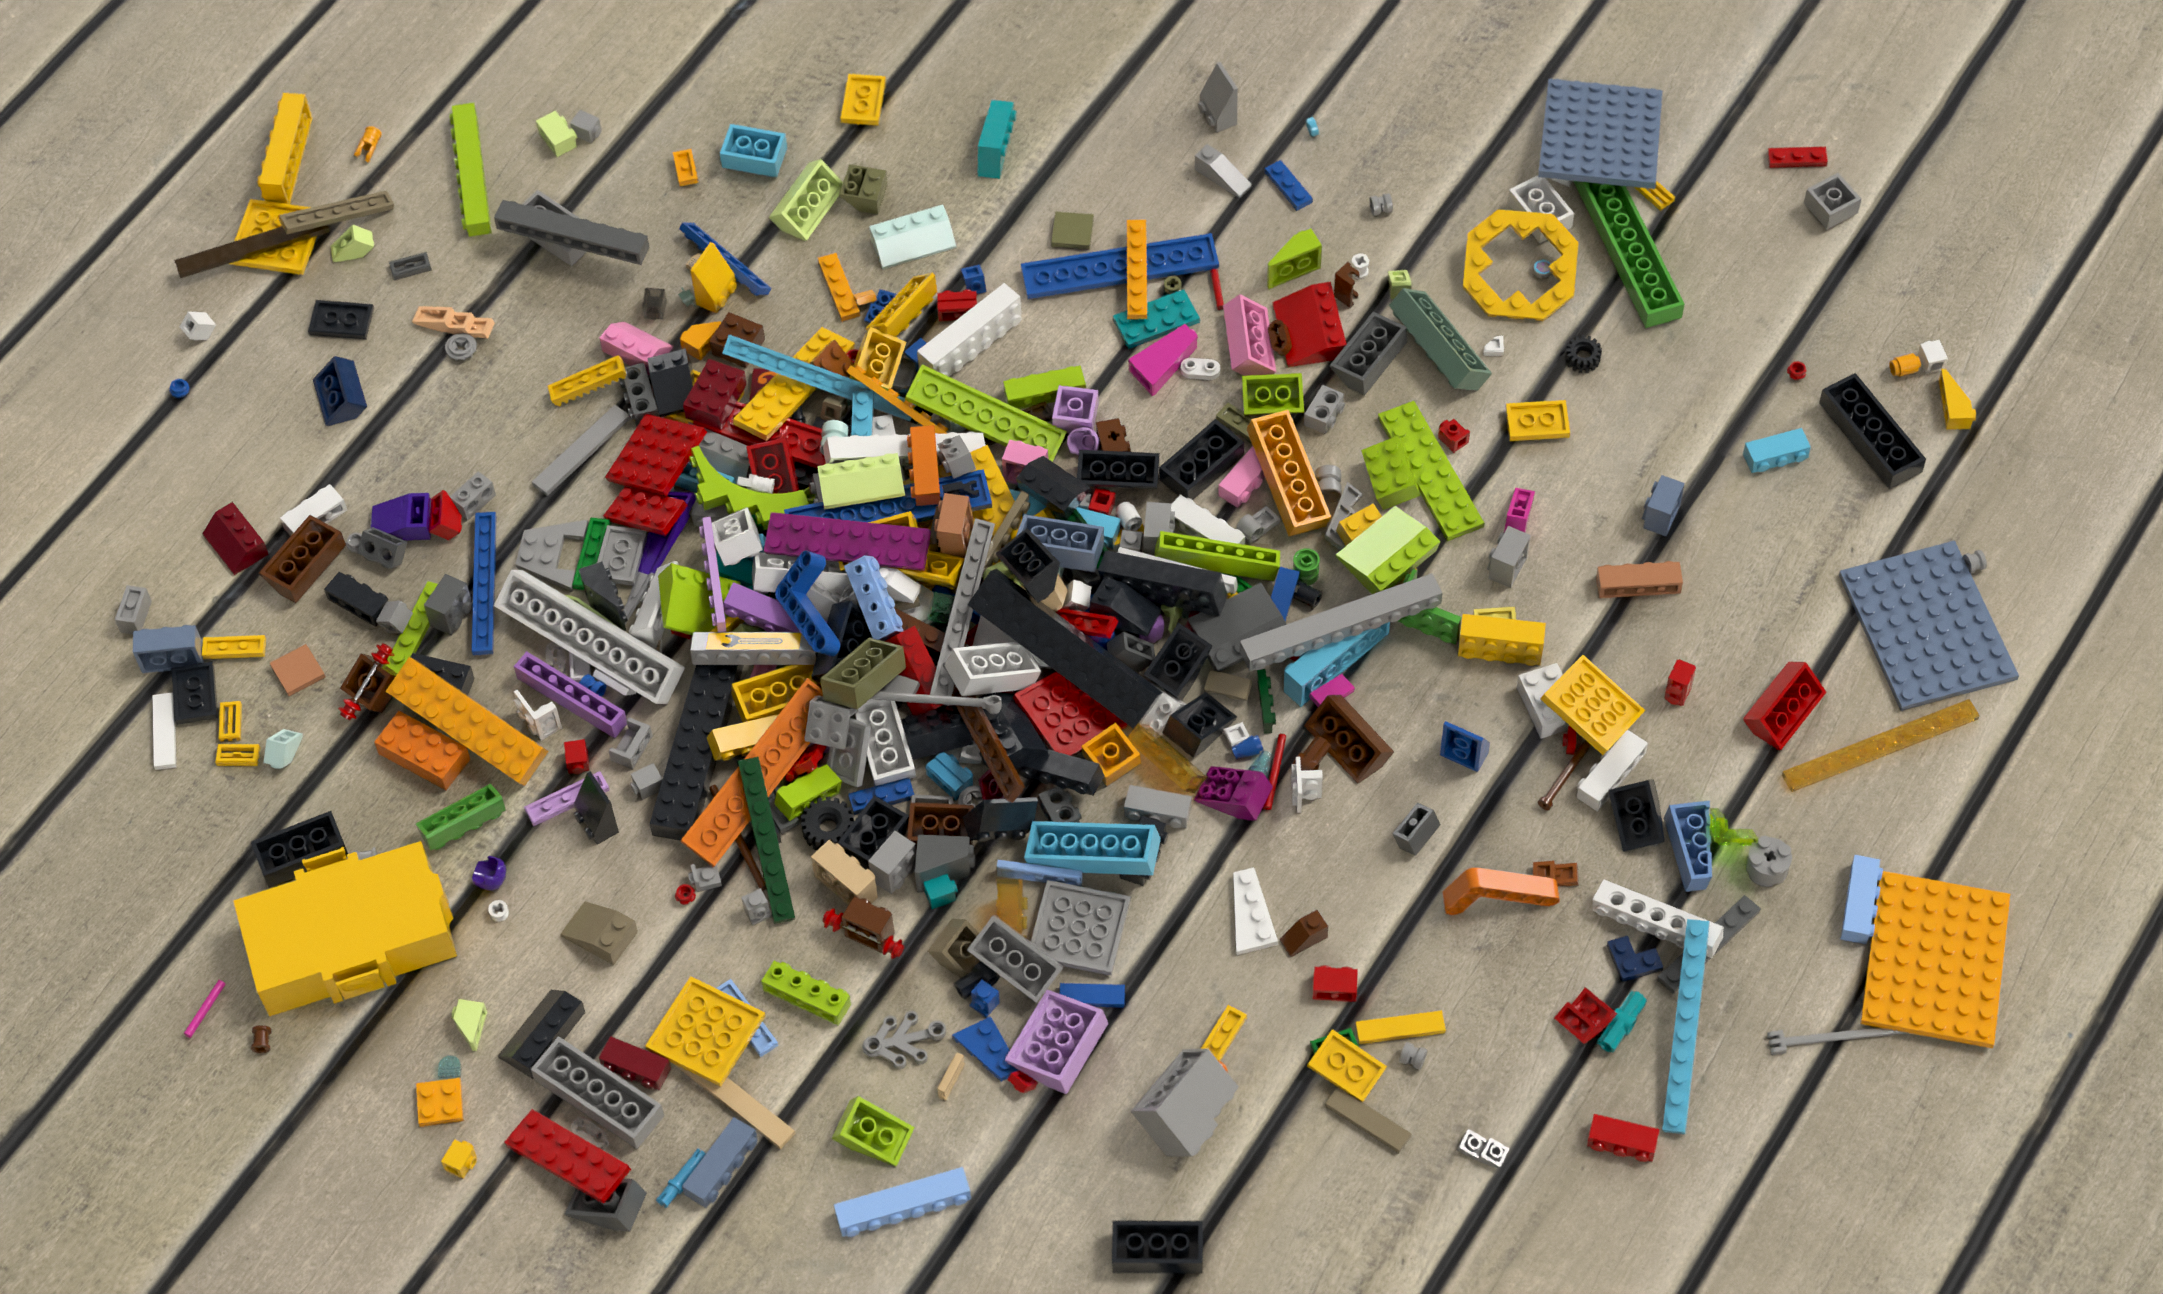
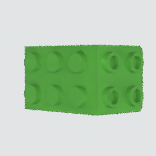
(1434, 621)

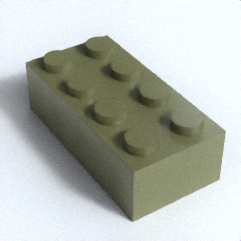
(863, 673)

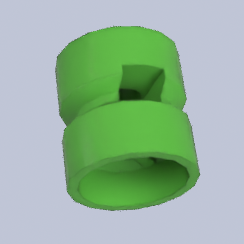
(1307, 563)

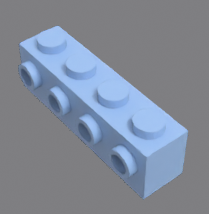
(874, 598)

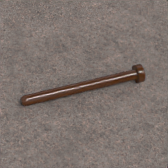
(1546, 802)

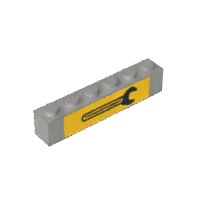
(751, 648)

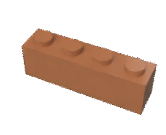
(1639, 579)

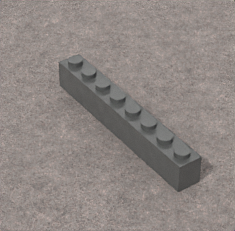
(572, 232)

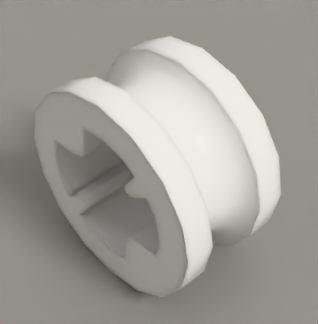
(500, 916)

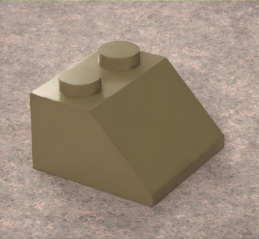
(952, 947)

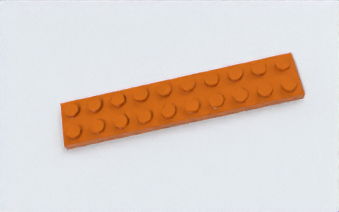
(777, 753)

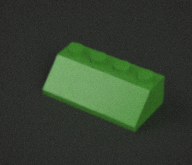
(461, 817)

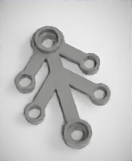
(901, 1039)

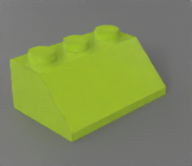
(1272, 394)

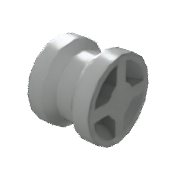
(1975, 561)

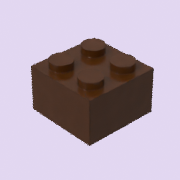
(737, 327)

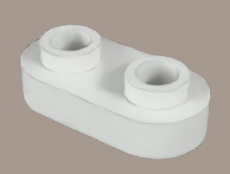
(1200, 369)

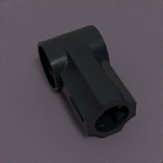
(969, 982)

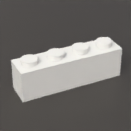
(1201, 523)
(1611, 770)

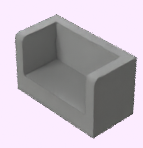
(133, 609)
(632, 744)

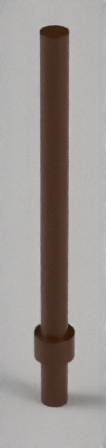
(745, 852)

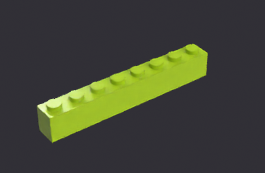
(471, 169)

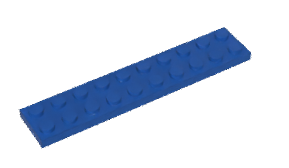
(1110, 266)
(889, 507)

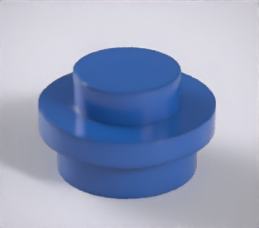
(179, 388)

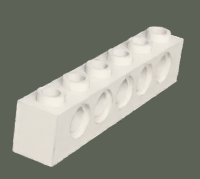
(1649, 910)

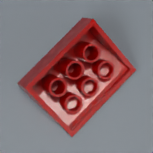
(1312, 324)

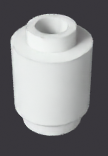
(1128, 516)

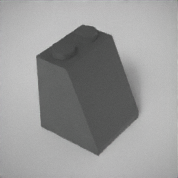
(943, 856)

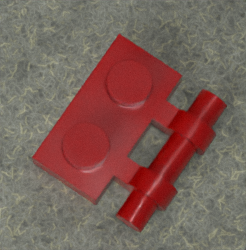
(806, 762)

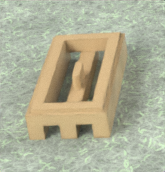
(951, 1076)

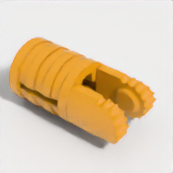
(368, 142)

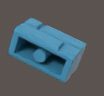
(949, 774)

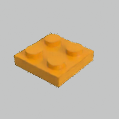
(439, 1102)

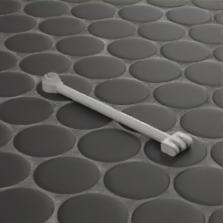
(991, 704)
(1782, 1041)

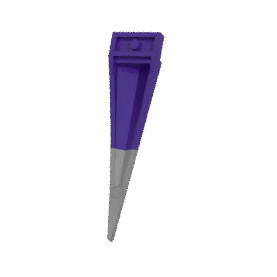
(655, 552)

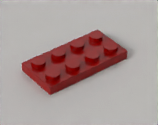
(645, 510)

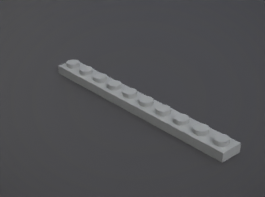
(961, 612)

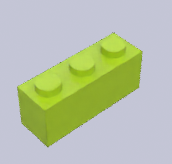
(798, 795)

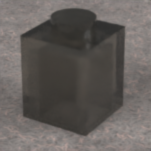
(654, 303)

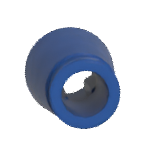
(1248, 747)

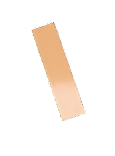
(448, 321)

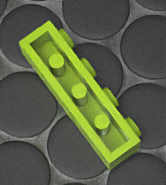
(806, 992)

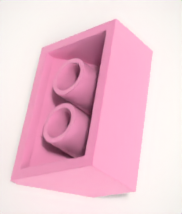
(632, 344)

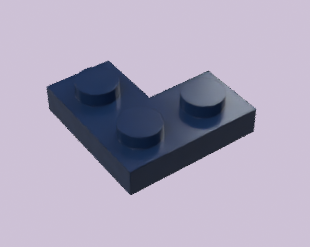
(1630, 964)

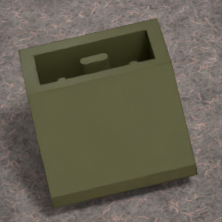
(864, 188)

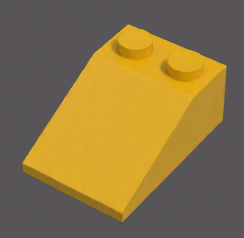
(712, 279)

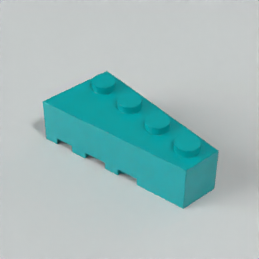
(995, 138)

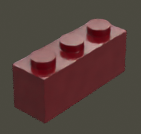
(635, 1063)

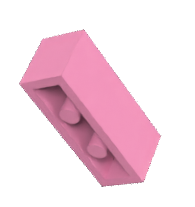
(1242, 480)

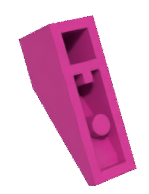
(1520, 509)

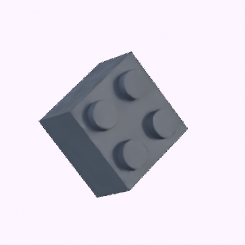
(1662, 505)

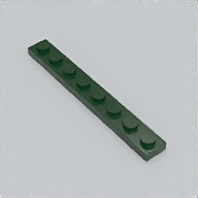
(766, 840)

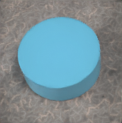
(1312, 126)

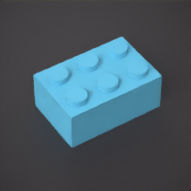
(753, 150)

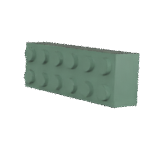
(1440, 339)

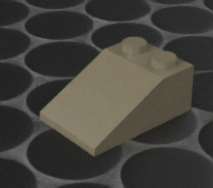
(600, 931)

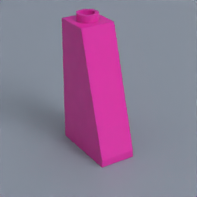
(1163, 358)

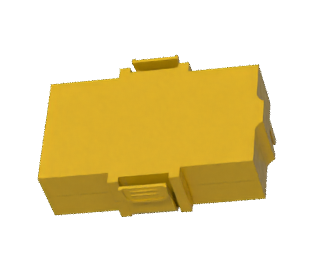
(345, 927)

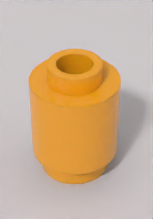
(1905, 365)

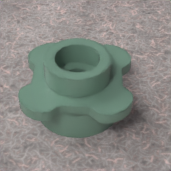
(687, 297)

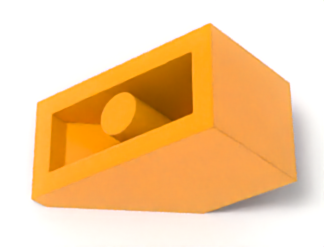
(697, 339)

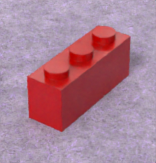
(1623, 1138)

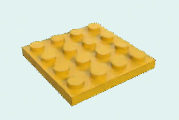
(262, 217)
(1592, 704)
(705, 1031)

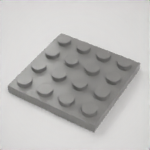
(1081, 926)

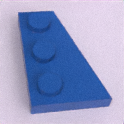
(988, 1046)

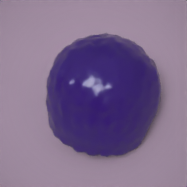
(489, 873)

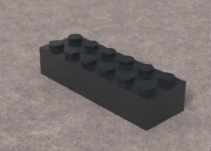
(1872, 431)
(1167, 582)

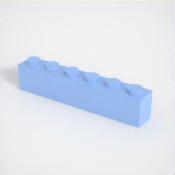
(902, 1202)

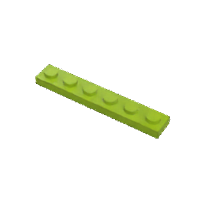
(413, 633)

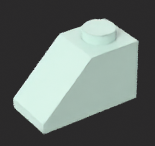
(281, 748)

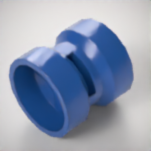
(590, 683)

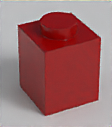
(576, 756)

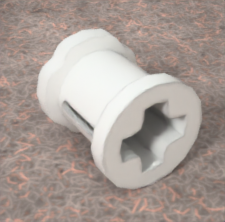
(1360, 263)

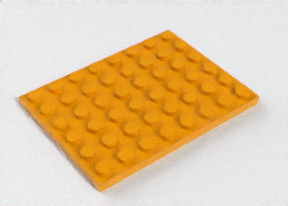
(1936, 959)

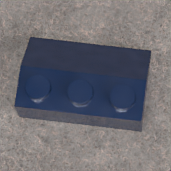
(339, 391)

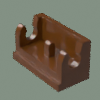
(1344, 284)

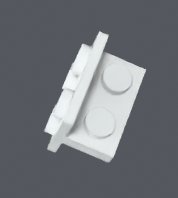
(1305, 784)

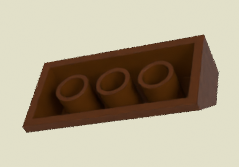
(303, 558)
(1351, 738)

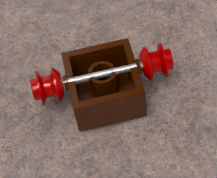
(368, 683)
(867, 926)

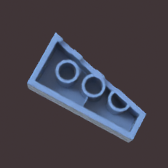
(1691, 839)

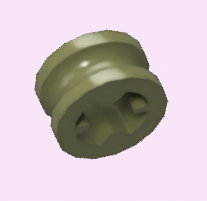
(1172, 280)

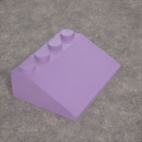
(1057, 1040)

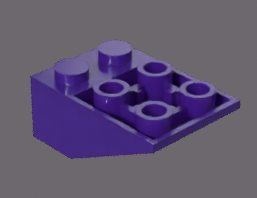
(404, 516)

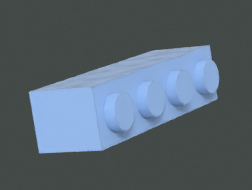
(1860, 899)

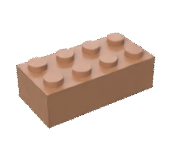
(954, 524)

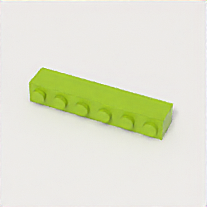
(1219, 555)

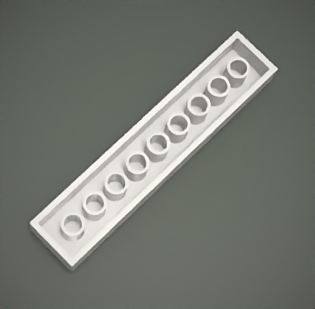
(589, 636)

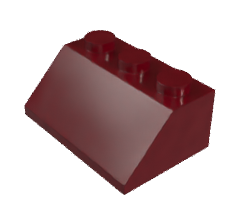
(234, 539)

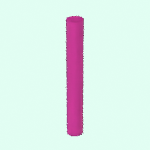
(204, 1009)

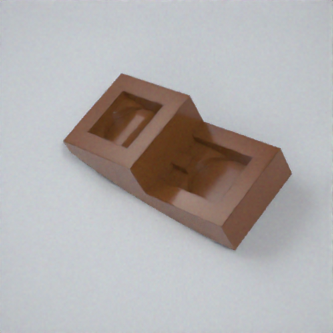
(1564, 874)

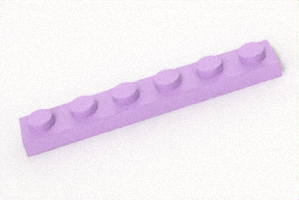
(713, 582)

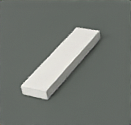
(164, 731)

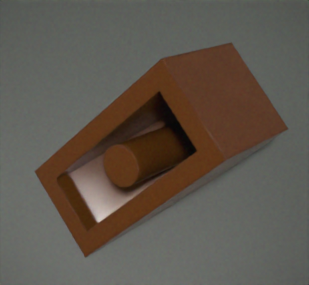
(1305, 933)

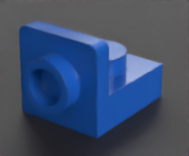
(974, 279)

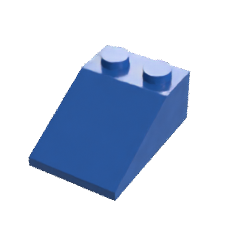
(1463, 747)

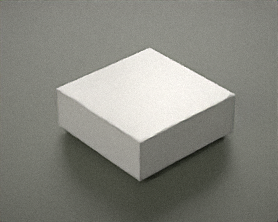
(1235, 734)

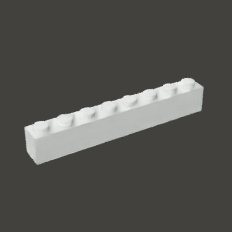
(857, 447)

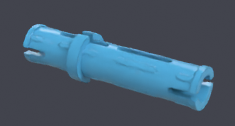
(675, 1185)

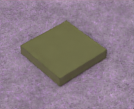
(1072, 230)

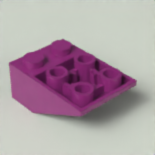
(1234, 792)

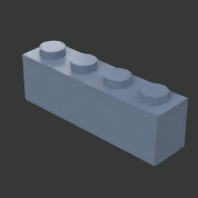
(720, 1162)

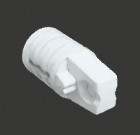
(757, 483)

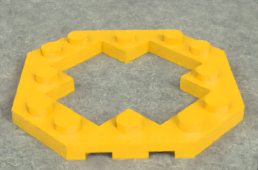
(1523, 224)

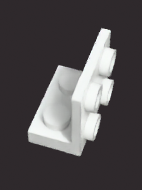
(1162, 710)
(541, 722)

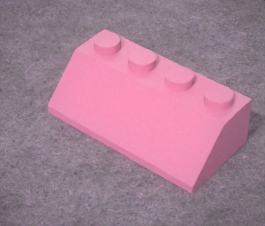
(1248, 337)

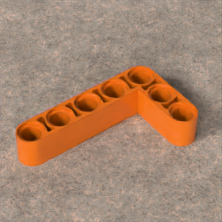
(1498, 885)

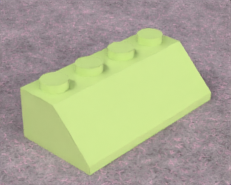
(807, 200)
(861, 481)

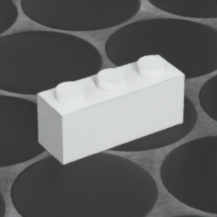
(324, 505)

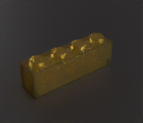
(1166, 758)

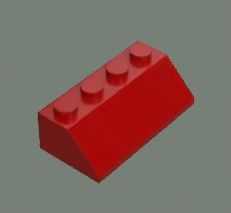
(918, 666)
(1785, 704)

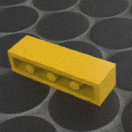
(737, 738)

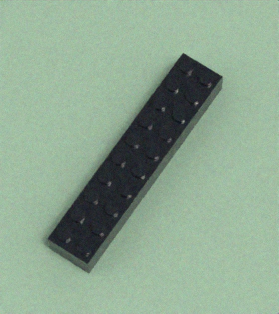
(1064, 648)
(691, 759)

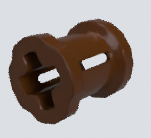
(261, 1039)

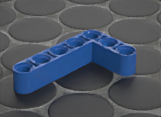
(793, 598)

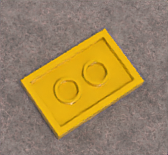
(863, 99)
(1537, 420)
(1347, 1066)

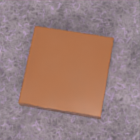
(297, 670)

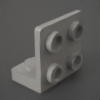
(828, 723)

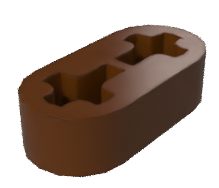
(1276, 339)

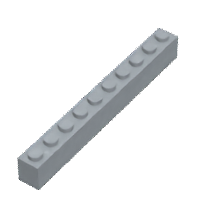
(1341, 622)

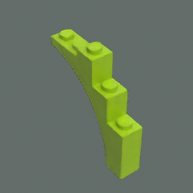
(716, 491)

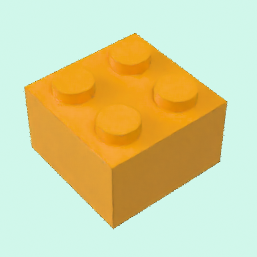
(1112, 752)

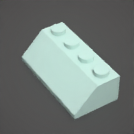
(912, 237)

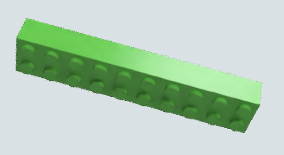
(1632, 252)

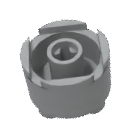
(1768, 861)

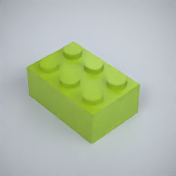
(1390, 472)

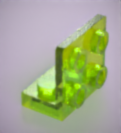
(1724, 836)

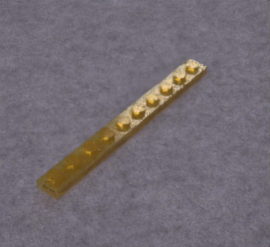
(1880, 745)

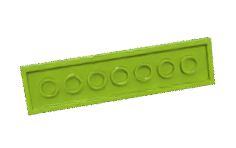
(981, 412)
(1433, 472)

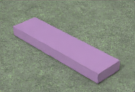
(558, 801)

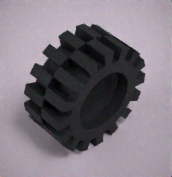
(1583, 345)

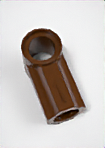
(1314, 754)

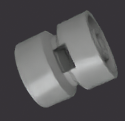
(1329, 482)

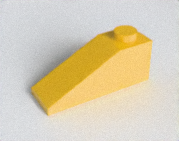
(1955, 403)

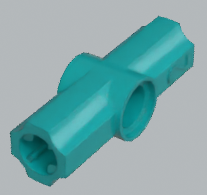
(1623, 1022)

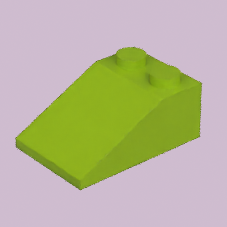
(1295, 259)
(872, 1131)

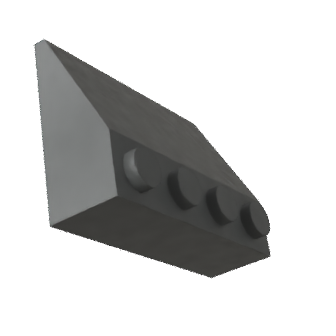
(1241, 618)

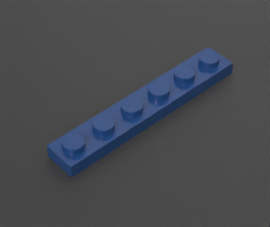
(742, 273)

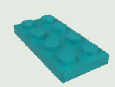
(1163, 317)

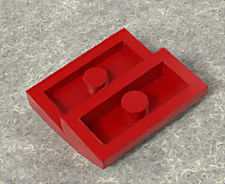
(1585, 1016)

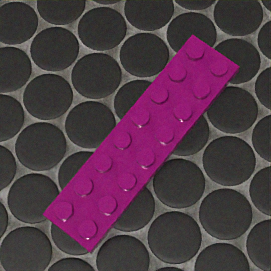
(848, 540)

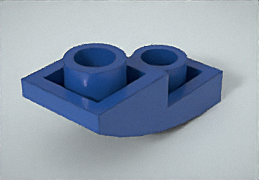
(883, 298)

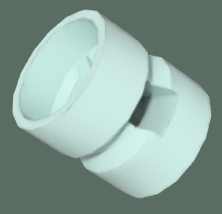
(833, 428)

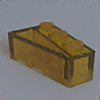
(1012, 903)

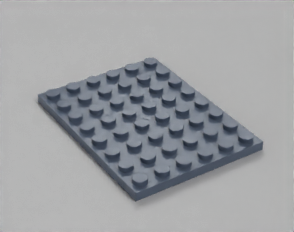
(1601, 133)
(1928, 625)

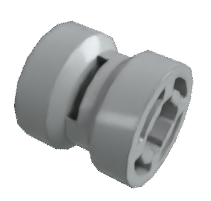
(1381, 204)
(1413, 1055)

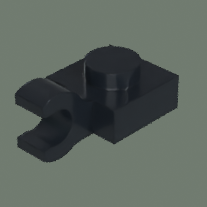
(959, 488)

